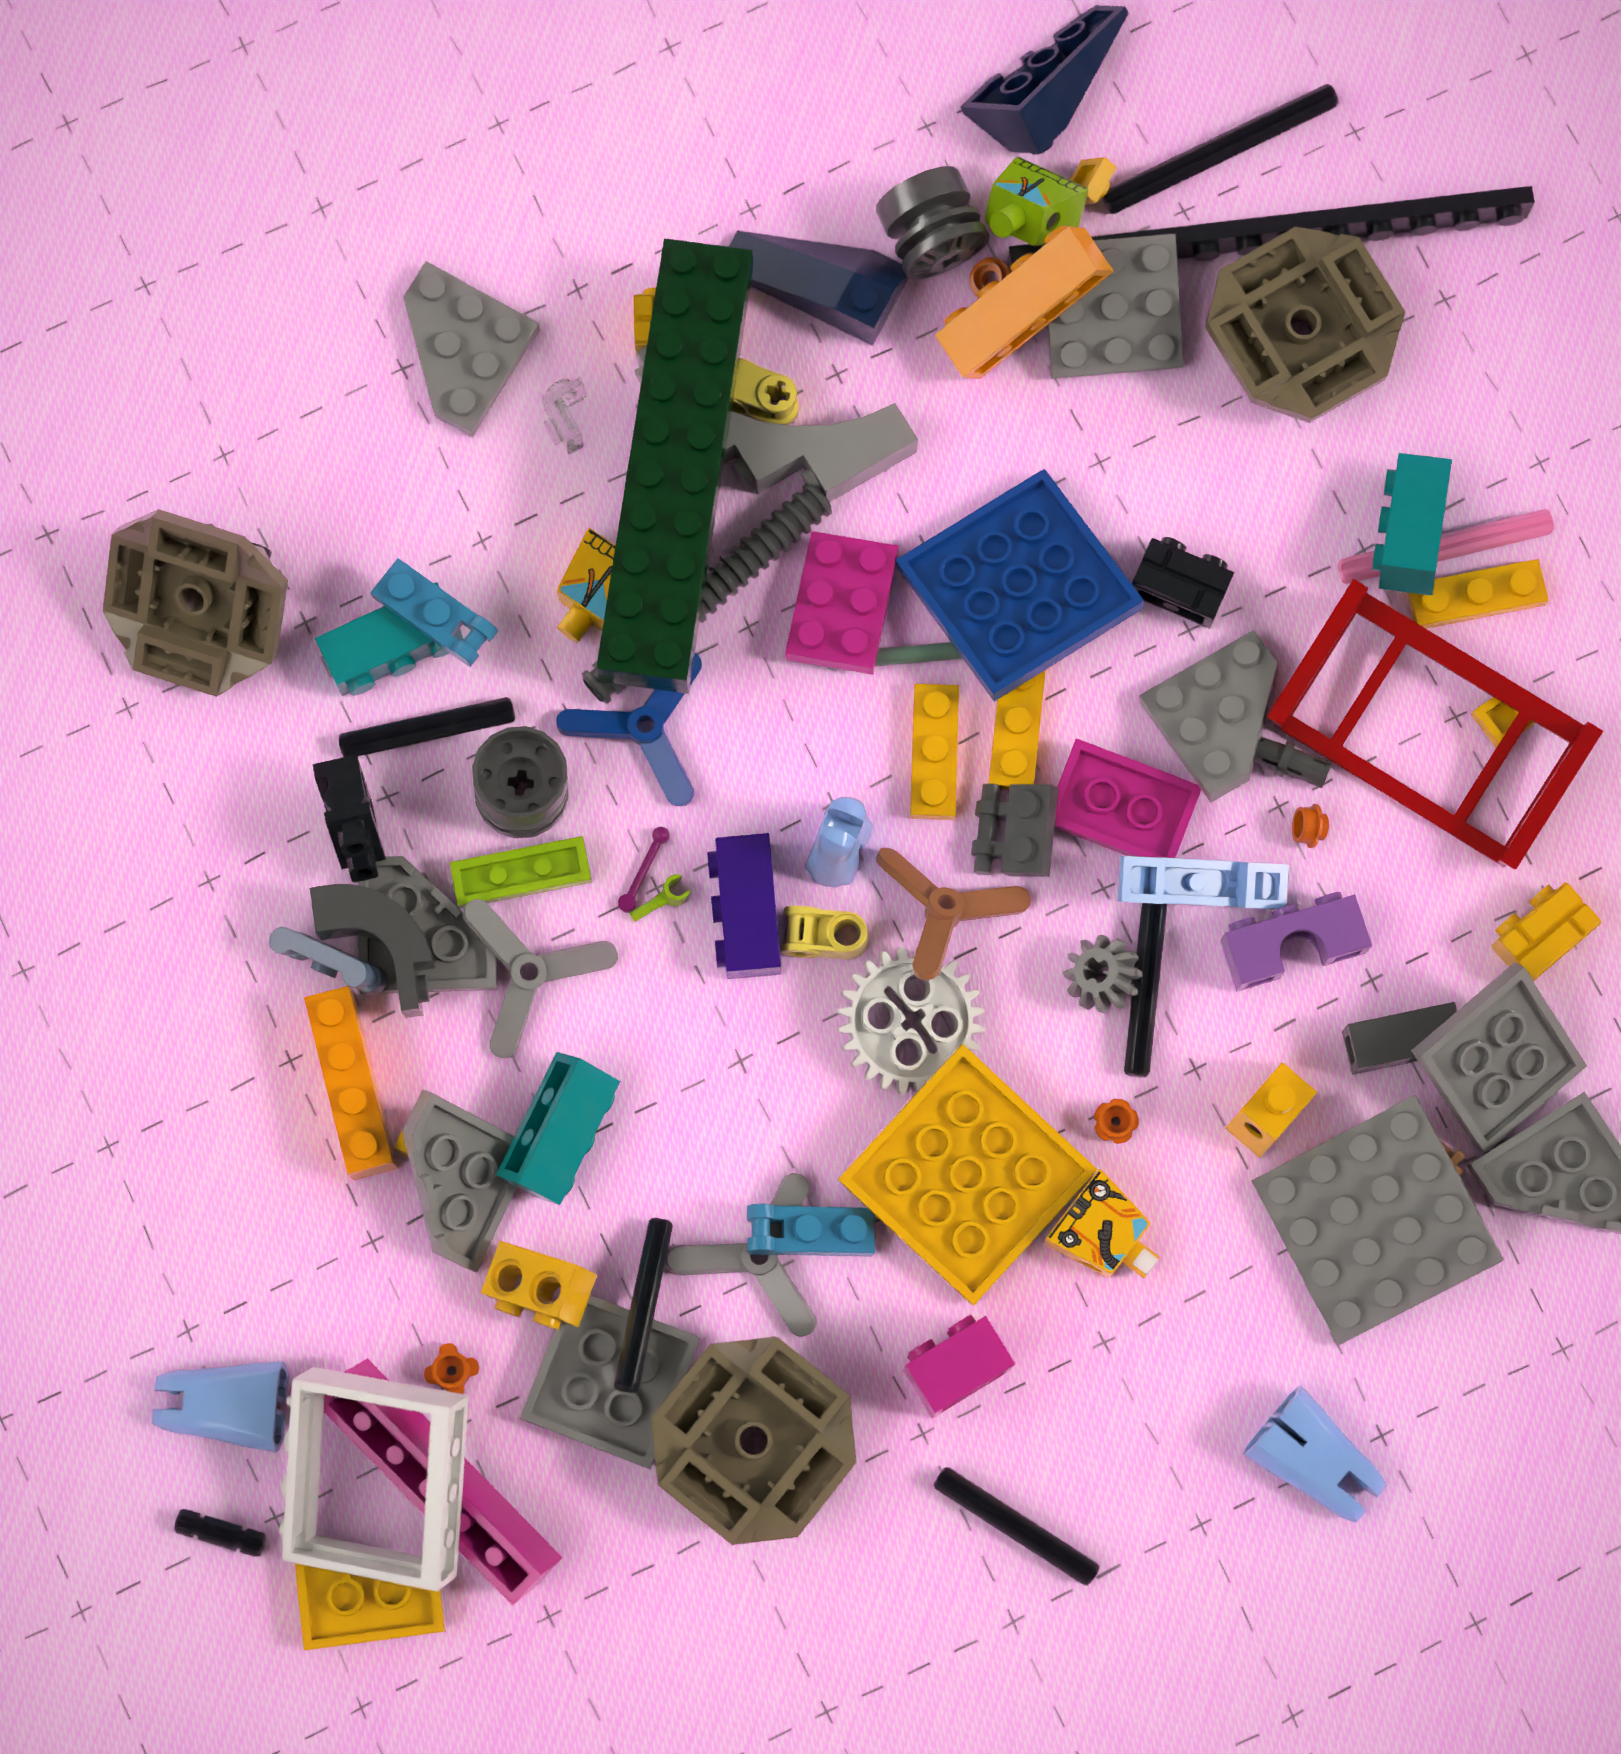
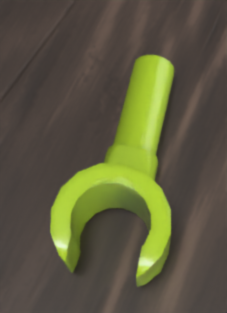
(661, 899)

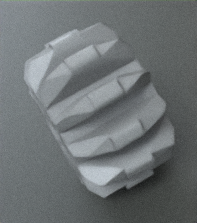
(1118, 979)

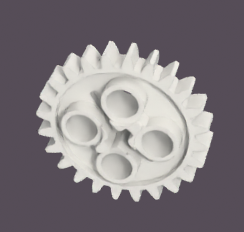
(878, 1046)

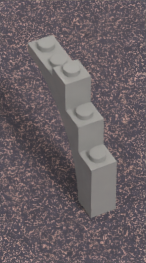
(832, 455)

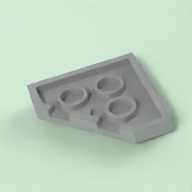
(464, 345)
(1216, 713)
(458, 953)
(1558, 1169)
(455, 1177)

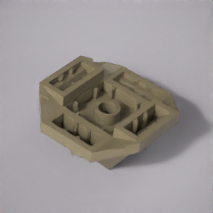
(1336, 292)
(173, 629)
(805, 1449)

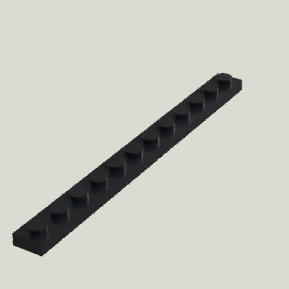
(1370, 221)

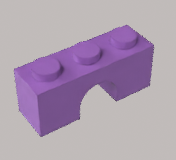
(1331, 926)

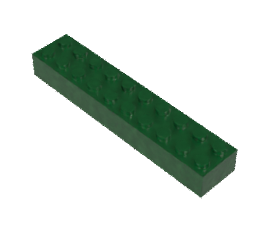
(675, 466)

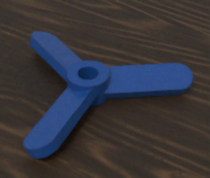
(653, 743)

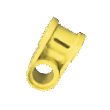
(756, 390)
(820, 933)

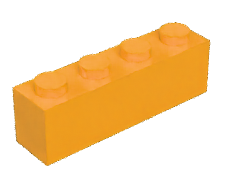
(1023, 301)
(350, 1083)

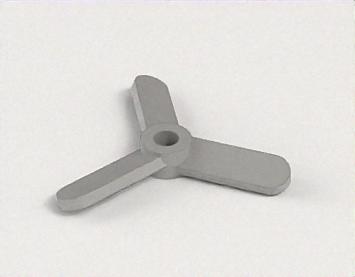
(513, 955)
(770, 1275)

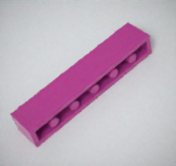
(491, 1529)

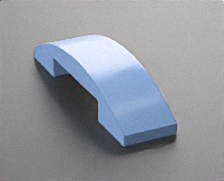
(1202, 882)

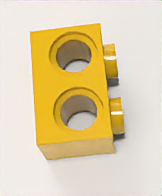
(539, 1281)

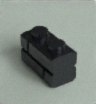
(1182, 581)

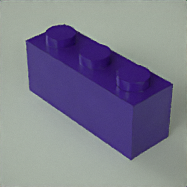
(745, 906)

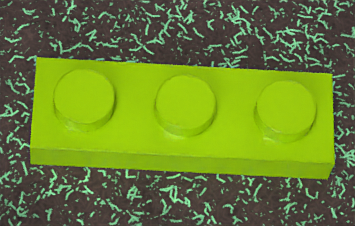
(521, 872)

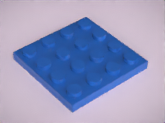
(1019, 584)

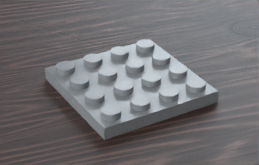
(1377, 1220)

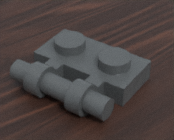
(1028, 830)

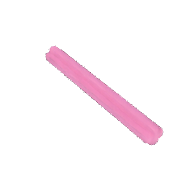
(1463, 542)

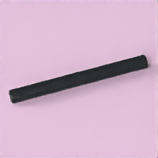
(1220, 148)

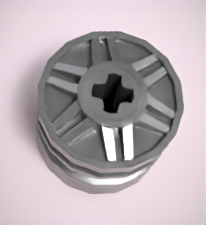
(932, 222)
(517, 757)

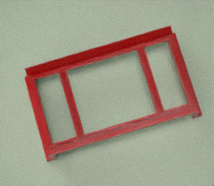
(1529, 707)

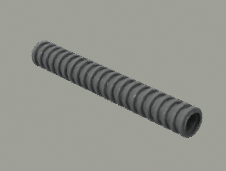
(745, 562)

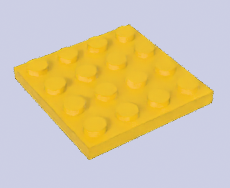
(967, 1174)

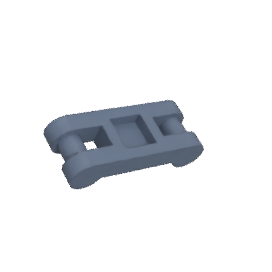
(329, 959)

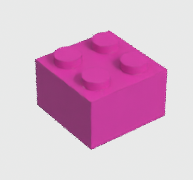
(958, 1365)

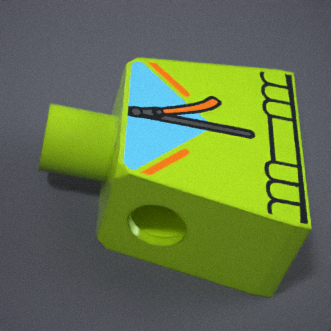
(1033, 202)

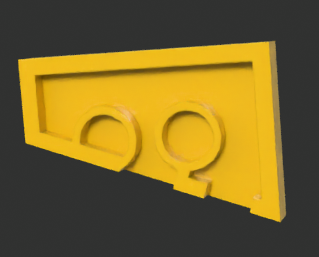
(359, 1609)

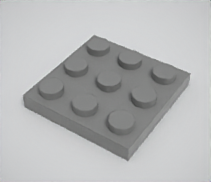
(1127, 318)
(1499, 1057)
(577, 1379)

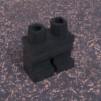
(350, 816)

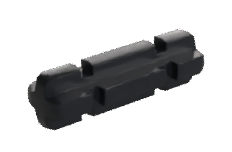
(220, 1532)

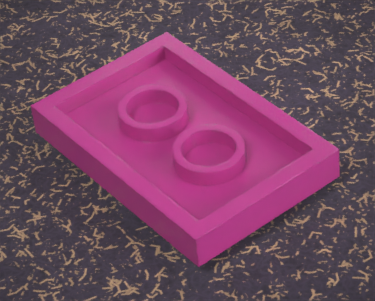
(842, 602)
(1123, 803)

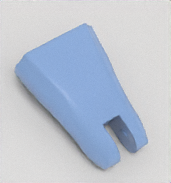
(838, 841)
(228, 1404)
(1313, 1455)

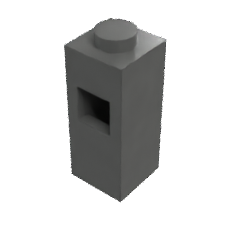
(1390, 1038)

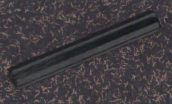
(427, 727)
(1145, 1002)
(643, 1305)
(1016, 1526)

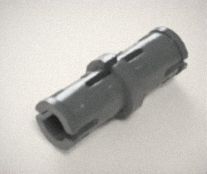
(1291, 762)

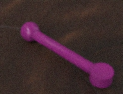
(627, 901)

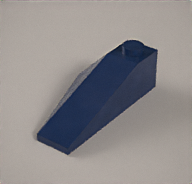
(1042, 95)
(828, 281)

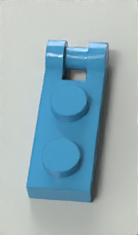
(432, 611)
(811, 1231)

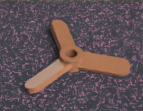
(946, 908)

